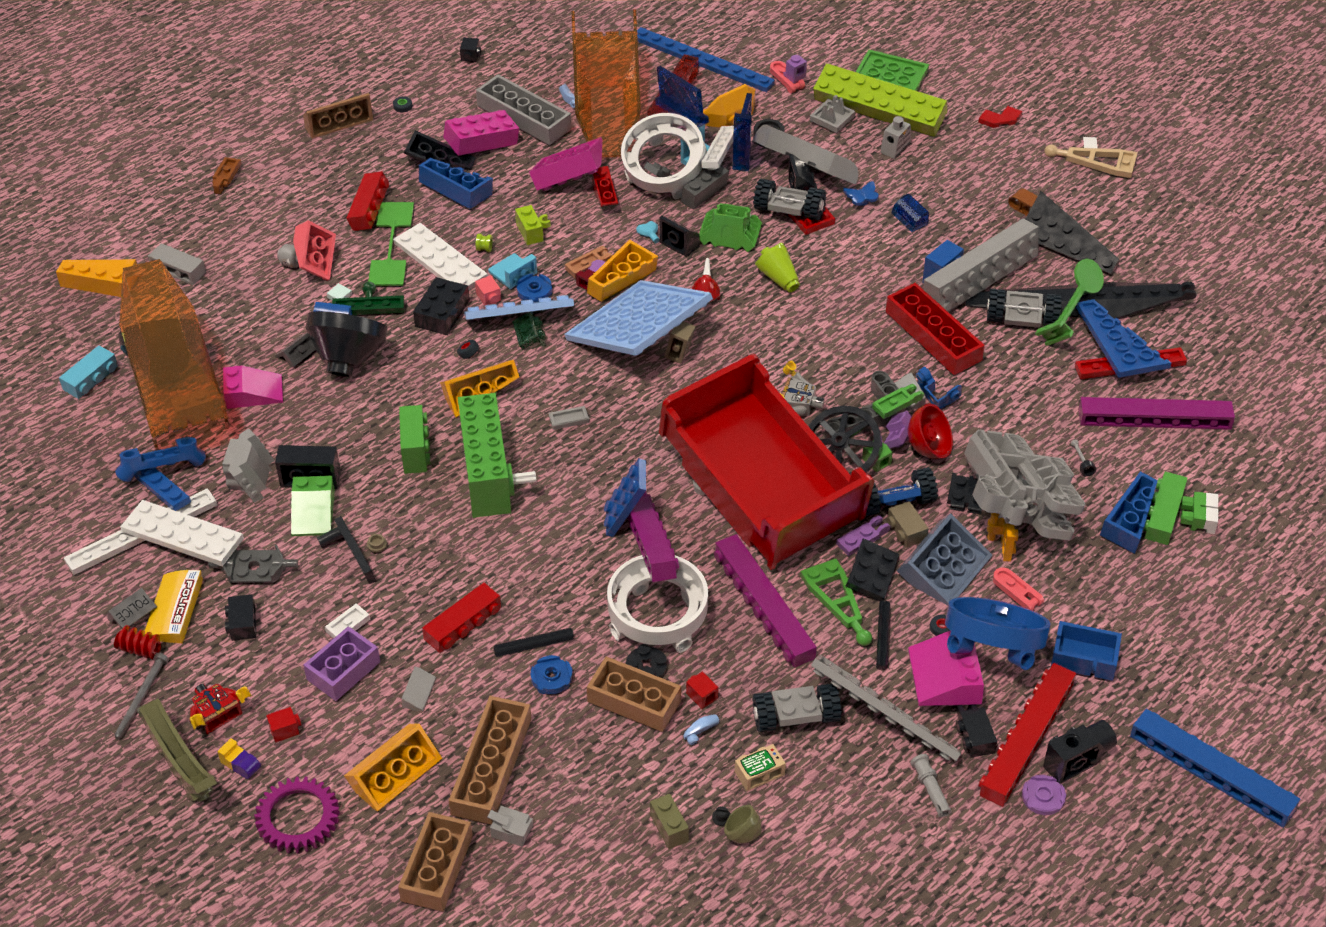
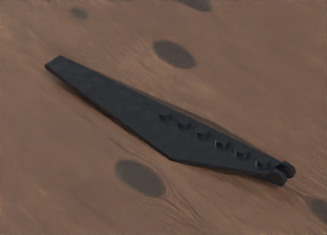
(1118, 298)

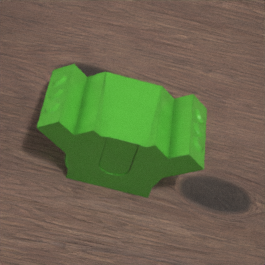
(730, 227)

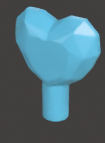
(649, 230)

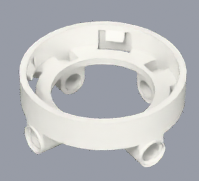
(652, 130)
(635, 578)

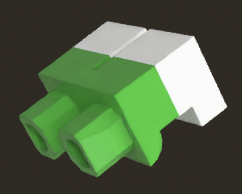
(1203, 511)

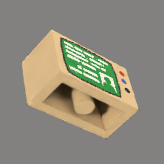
(759, 767)

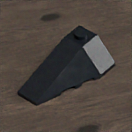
(425, 147)

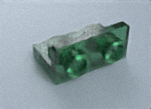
(529, 330)

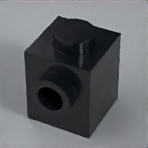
(470, 49)

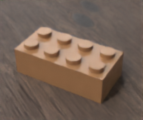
(634, 693)
(435, 861)

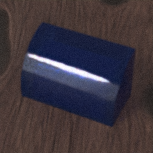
(910, 213)

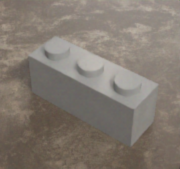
(179, 264)

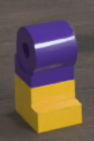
(238, 759)

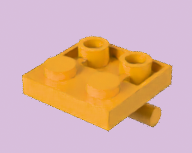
(1008, 534)

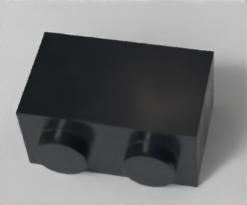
(241, 617)

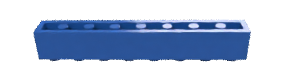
(1215, 767)

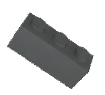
(704, 186)

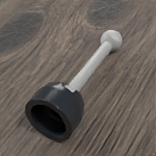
(1085, 463)

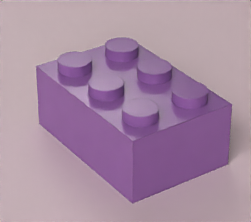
(342, 663)

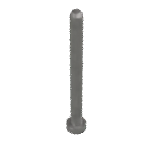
(160, 659)

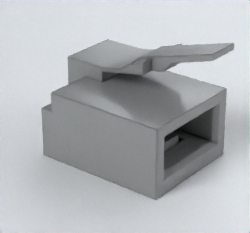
(510, 825)

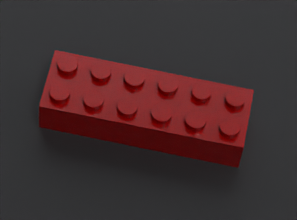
(935, 328)

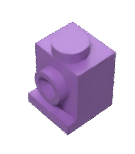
(795, 68)

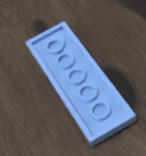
(525, 306)

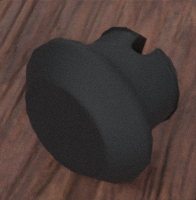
(720, 816)

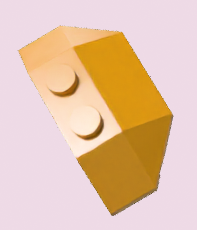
(724, 107)

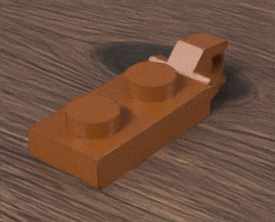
(225, 174)

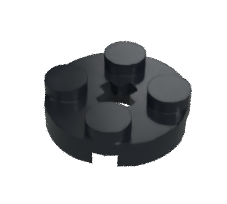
(651, 655)

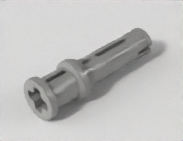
(928, 776)

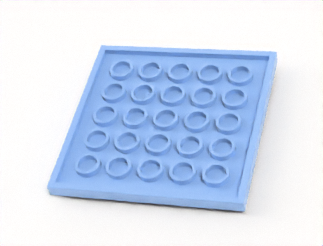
(638, 317)

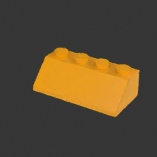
(393, 766)

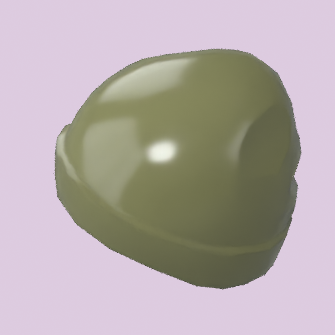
(743, 825)

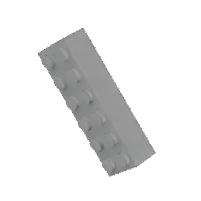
(525, 108)

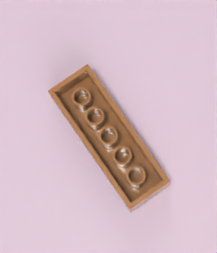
(490, 759)

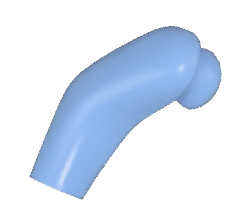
(567, 95)
(699, 726)

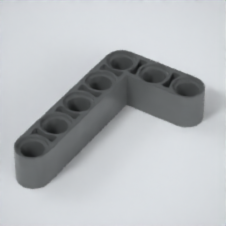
(880, 386)

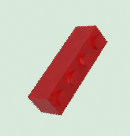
(367, 201)
(462, 618)

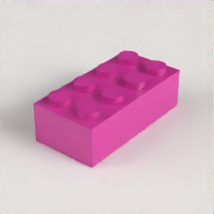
(481, 132)

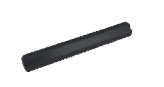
(883, 635)
(533, 642)

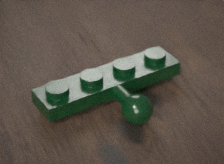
(372, 305)

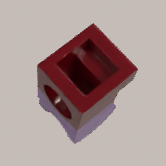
(582, 277)

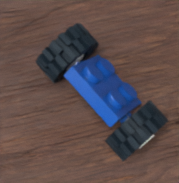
(922, 488)

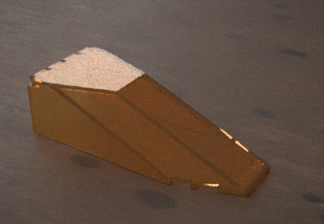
(606, 85)
(167, 351)

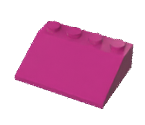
(567, 165)
(943, 675)

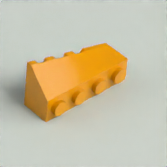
(478, 382)

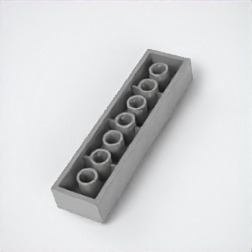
(983, 265)

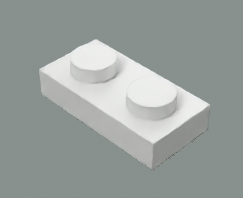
(353, 617)

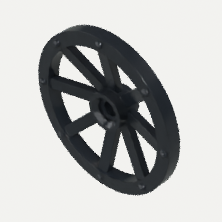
(846, 443)

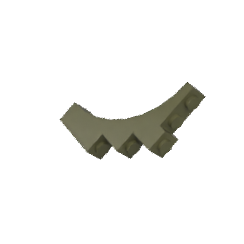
(181, 761)

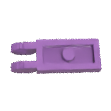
(850, 542)

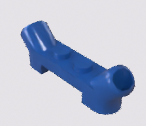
(133, 461)

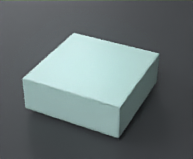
(339, 291)

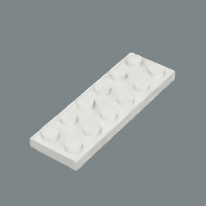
(438, 256)
(182, 533)

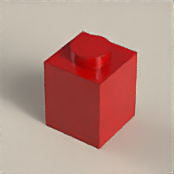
(702, 690)
(283, 724)

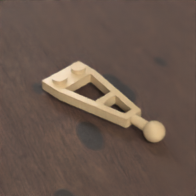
(1124, 166)

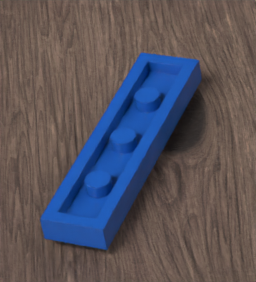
(163, 488)

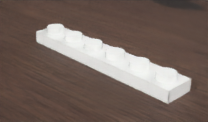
(718, 148)

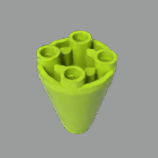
(778, 267)

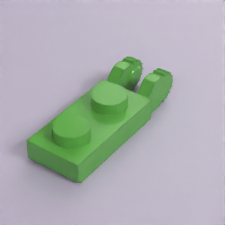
(897, 401)

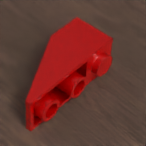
(604, 187)

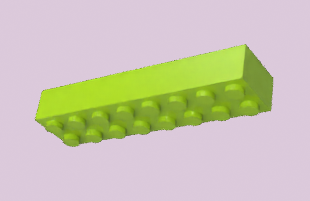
(881, 99)

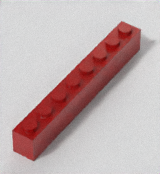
(1027, 735)

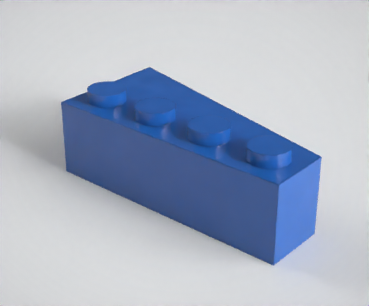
(455, 183)
(1129, 515)

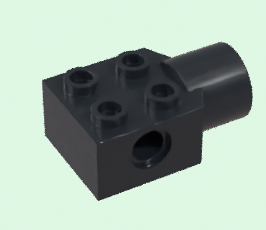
(1078, 750)

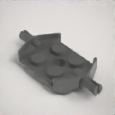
(270, 565)

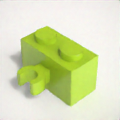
(530, 225)

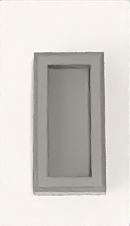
(568, 417)

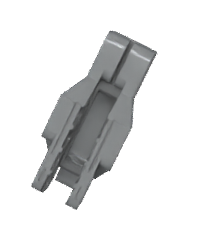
(1037, 498)

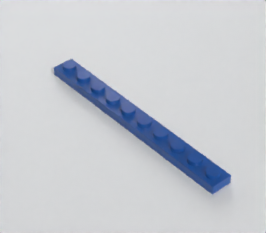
(705, 60)

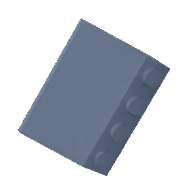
(945, 561)

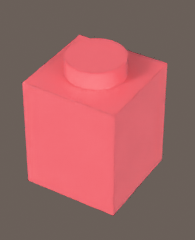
(488, 290)

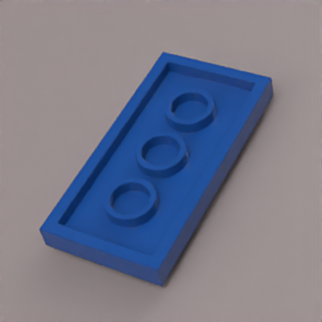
(625, 497)

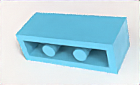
(88, 372)

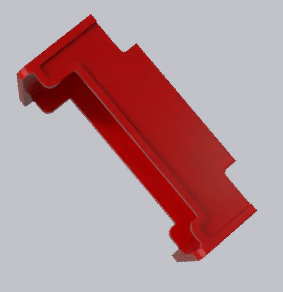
(761, 461)

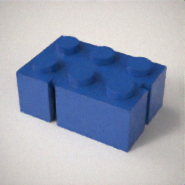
(1087, 650)

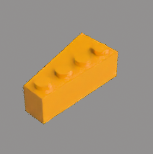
(622, 270)
(93, 275)

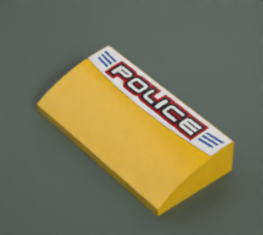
(174, 605)

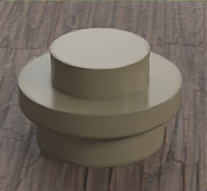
(376, 543)

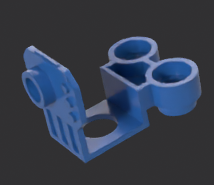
(927, 385)

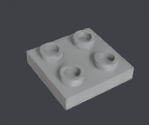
(832, 114)

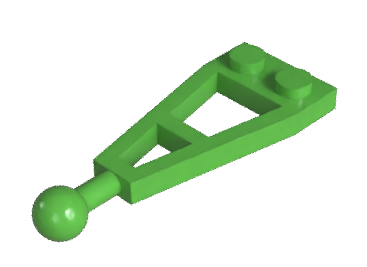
(827, 573)

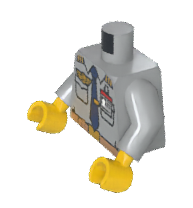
(799, 392)

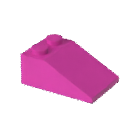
(251, 387)

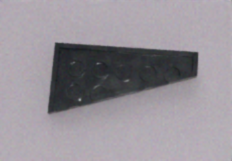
(1066, 236)

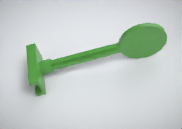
(1089, 280)

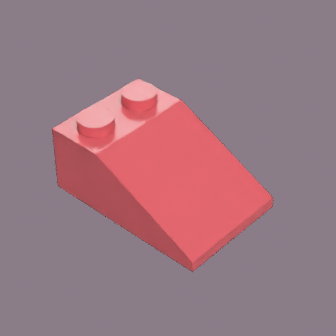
(314, 249)

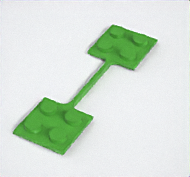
(390, 271)

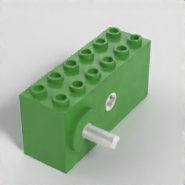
(486, 467)

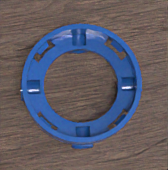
(996, 625)

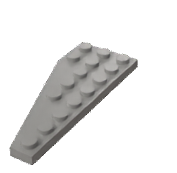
(842, 678)

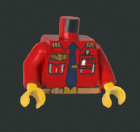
(216, 706)

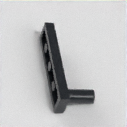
(343, 531)

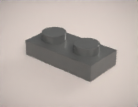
(658, 170)

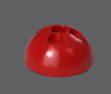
(930, 432)

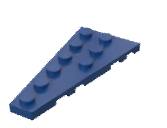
(1121, 346)

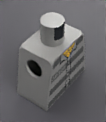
(896, 137)

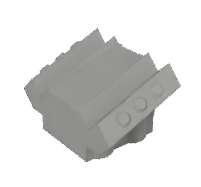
(247, 465)

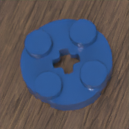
(541, 282)
(555, 684)

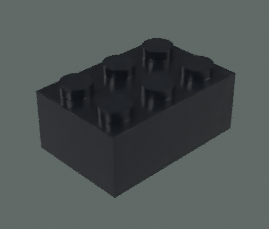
(441, 306)
(306, 462)

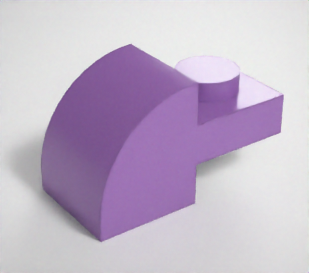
(898, 430)

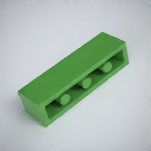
(1166, 507)

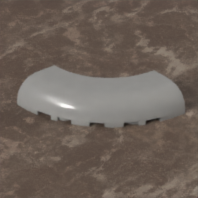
(807, 152)

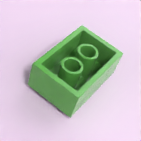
(413, 439)

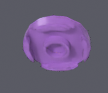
(1043, 795)

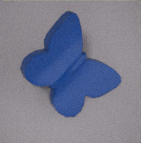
(862, 196)

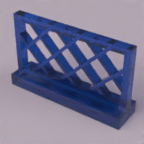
(676, 103)
(742, 136)

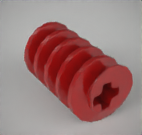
(137, 642)

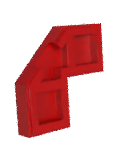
(1008, 116)

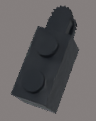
(976, 731)

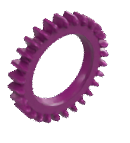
(281, 840)

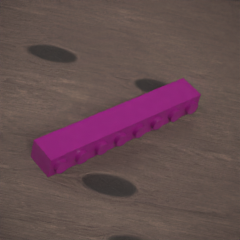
(1156, 413)
(653, 540)
(765, 601)

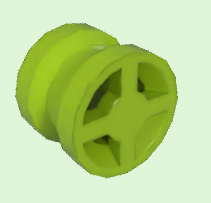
(484, 242)

